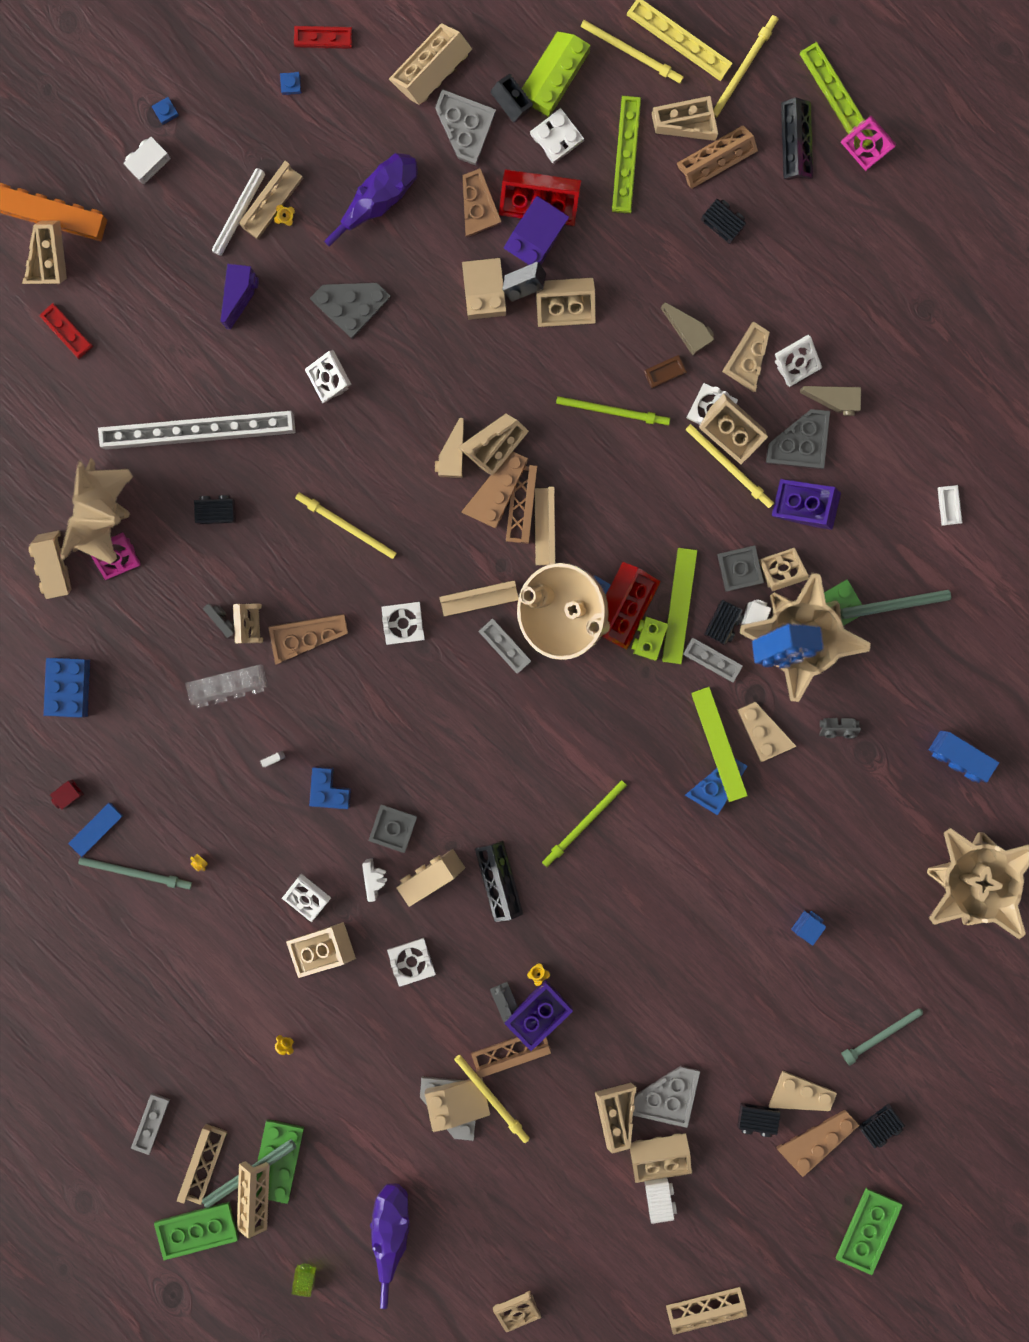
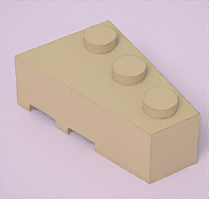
(686, 119)
(46, 255)
(494, 443)
(49, 565)
(430, 877)
(616, 1115)

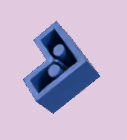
(322, 792)

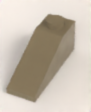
(690, 330)
(839, 399)

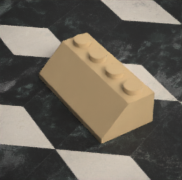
(431, 63)

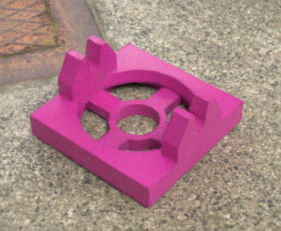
(867, 162)
(133, 561)

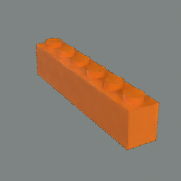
(38, 208)

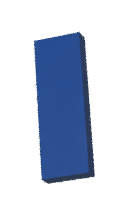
(95, 829)

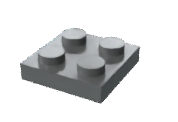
(740, 568)
(217, 614)
(392, 828)

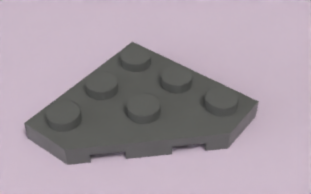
(350, 304)
(802, 442)

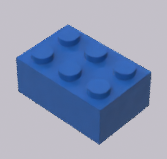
(787, 645)
(66, 687)
(963, 757)

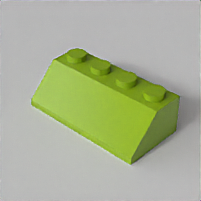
(555, 71)

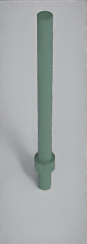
(171, 881)

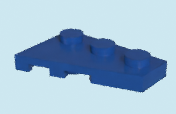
(711, 792)

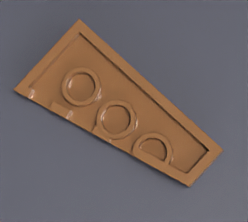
(494, 495)
(297, 637)
(812, 1146)

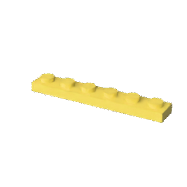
(679, 39)

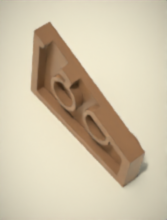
(478, 204)

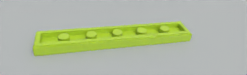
(834, 91)
(626, 154)
(679, 605)
(719, 744)

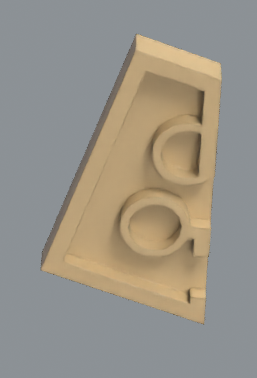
(747, 358)

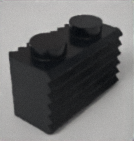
(511, 98)
(723, 220)
(524, 281)
(214, 510)
(723, 622)
(758, 1119)
(882, 1126)

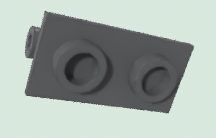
(830, 729)
(504, 1000)

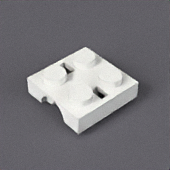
(554, 139)

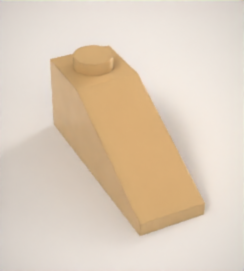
(451, 456)

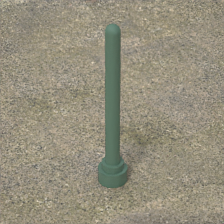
(851, 1055)

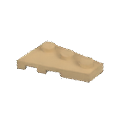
(763, 732)
(801, 1094)

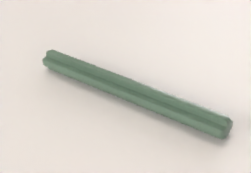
(895, 604)
(231, 1185)

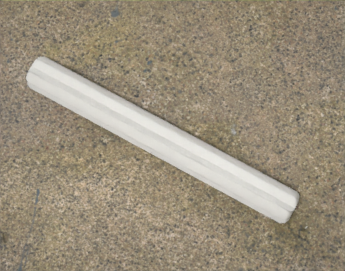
(238, 211)

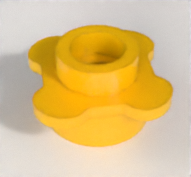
(279, 216)
(198, 863)
(532, 974)
(284, 1045)

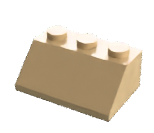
(566, 302)
(733, 429)
(660, 1158)

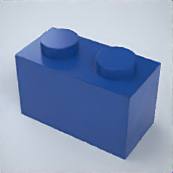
(809, 927)

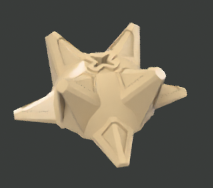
(95, 511)
(812, 611)
(980, 901)

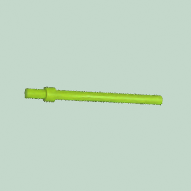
(650, 418)
(558, 850)

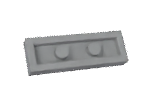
(504, 646)
(712, 660)
(150, 1123)

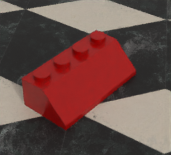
(521, 189)
(628, 602)

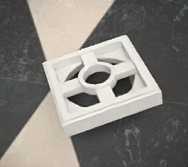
(781, 356)
(312, 371)
(704, 391)
(387, 611)
(373, 879)
(299, 904)
(402, 979)

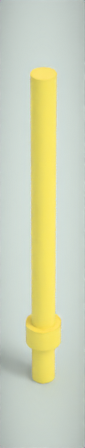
(764, 35)
(664, 70)
(757, 492)
(313, 505)
(514, 1125)

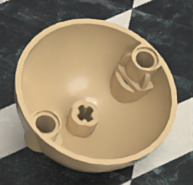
(554, 624)

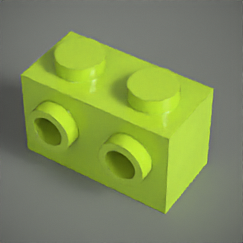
(650, 638)

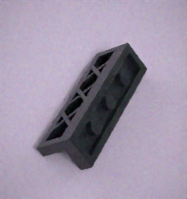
(794, 138)
(502, 881)

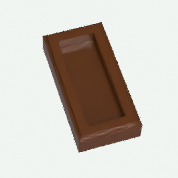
(665, 371)

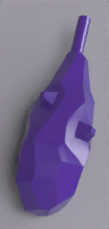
(378, 193)
(389, 1234)

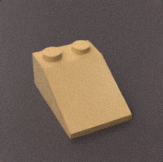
(484, 288)
(321, 950)
(455, 1104)

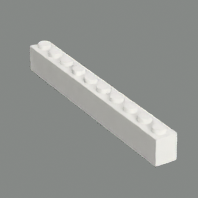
(196, 430)

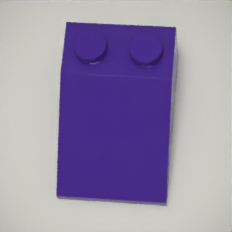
(536, 232)
(238, 291)
(806, 503)
(538, 1015)

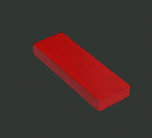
(322, 37)
(65, 331)

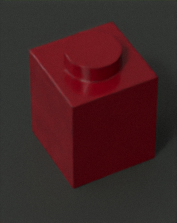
(66, 795)

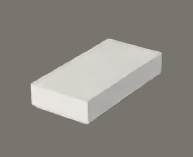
(949, 505)
(272, 759)

